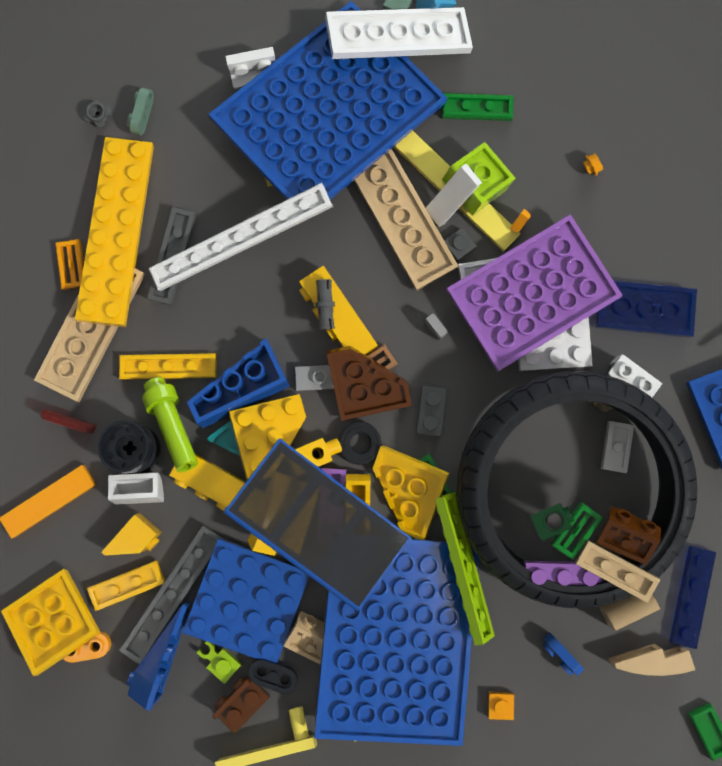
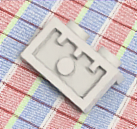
(248, 65)
(631, 373)

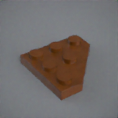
(365, 385)

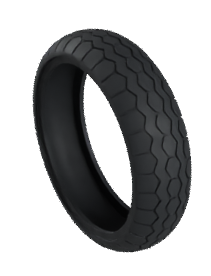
(672, 454)

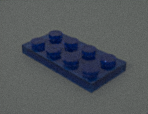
(651, 310)

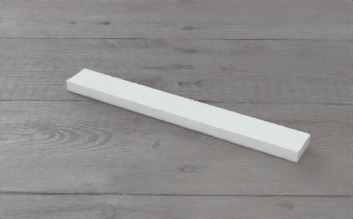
(241, 237)

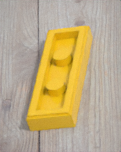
(126, 585)

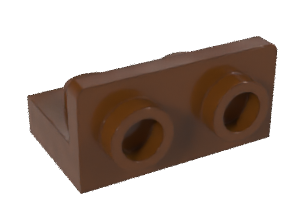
(629, 535)
(240, 704)

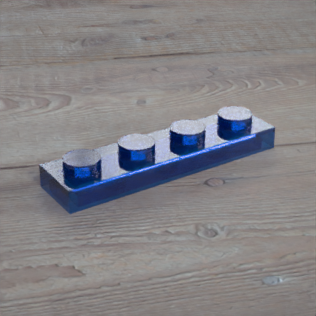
(692, 597)

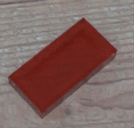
(68, 421)

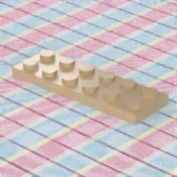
(405, 221)
(78, 352)

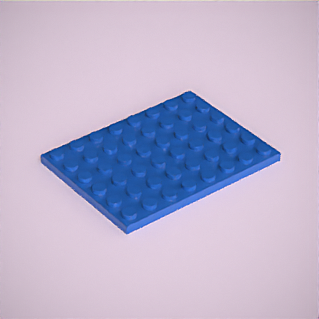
(325, 116)
(401, 659)

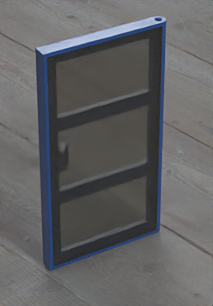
(317, 524)

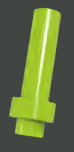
(161, 400)

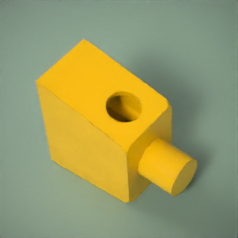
(325, 449)

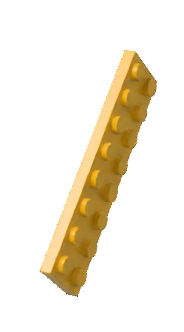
(114, 232)

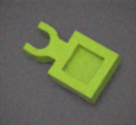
(222, 663)

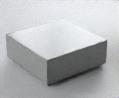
(435, 326)

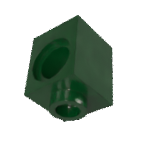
(541, 525)

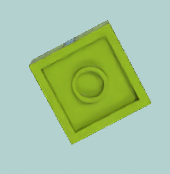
(490, 171)

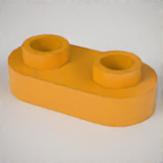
(87, 651)

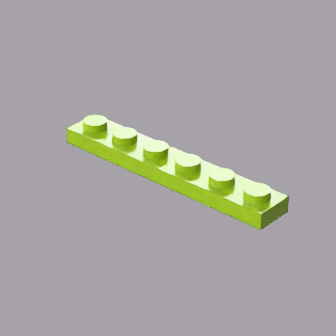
(465, 569)

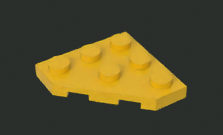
(262, 424)
(410, 489)

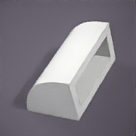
(135, 488)

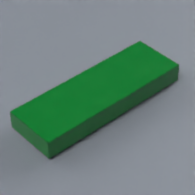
(478, 107)

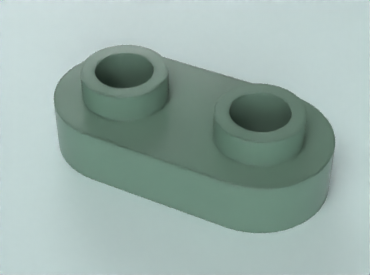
(139, 117)

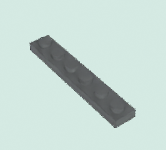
(170, 595)

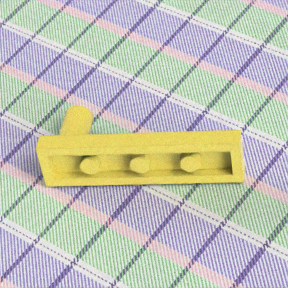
(301, 742)

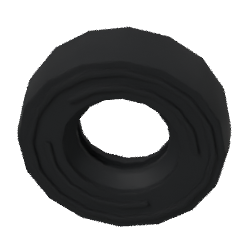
(374, 443)

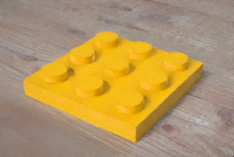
(50, 622)

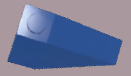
(152, 673)

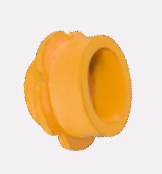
(592, 164)

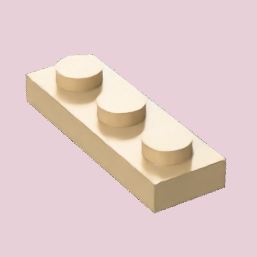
(617, 571)

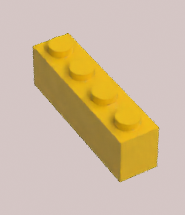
(348, 326)
(209, 482)

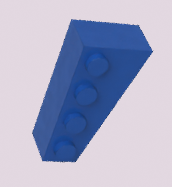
(239, 387)

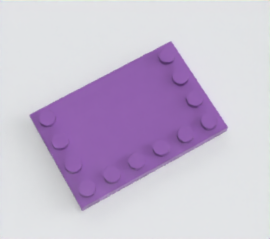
(534, 293)

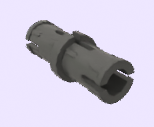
(325, 304)

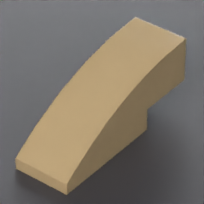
(654, 661)

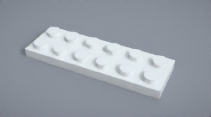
(398, 33)

